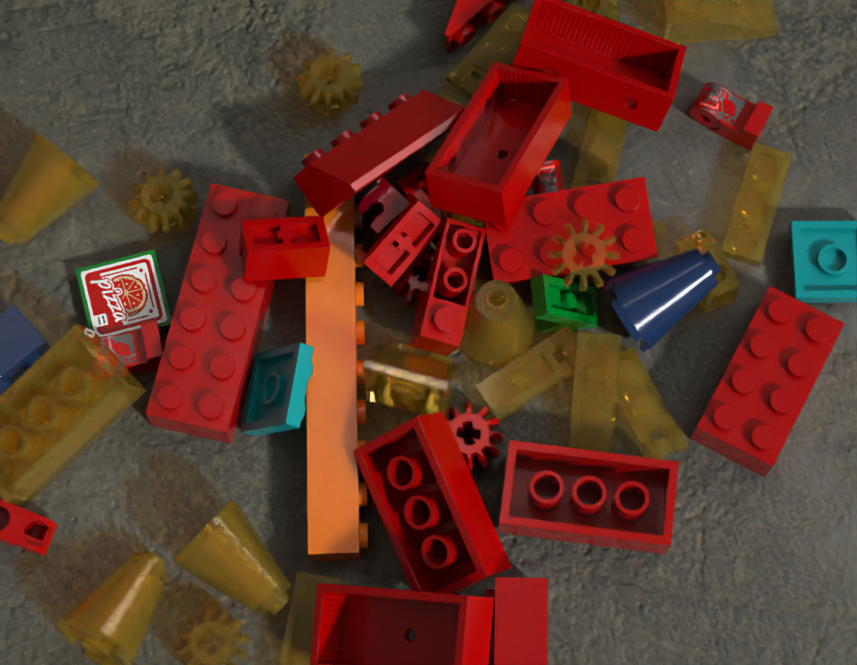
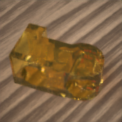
(728, 284)

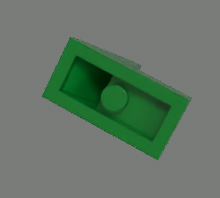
(563, 306)

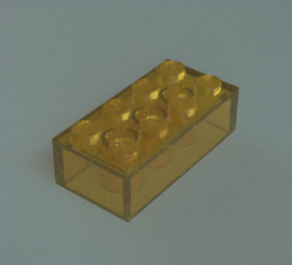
(59, 411)

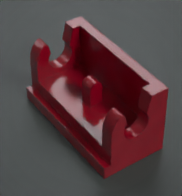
(387, 207)

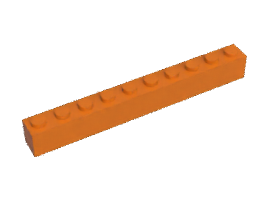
(332, 395)

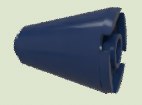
(661, 293)

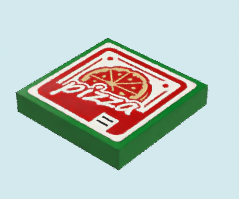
(124, 294)

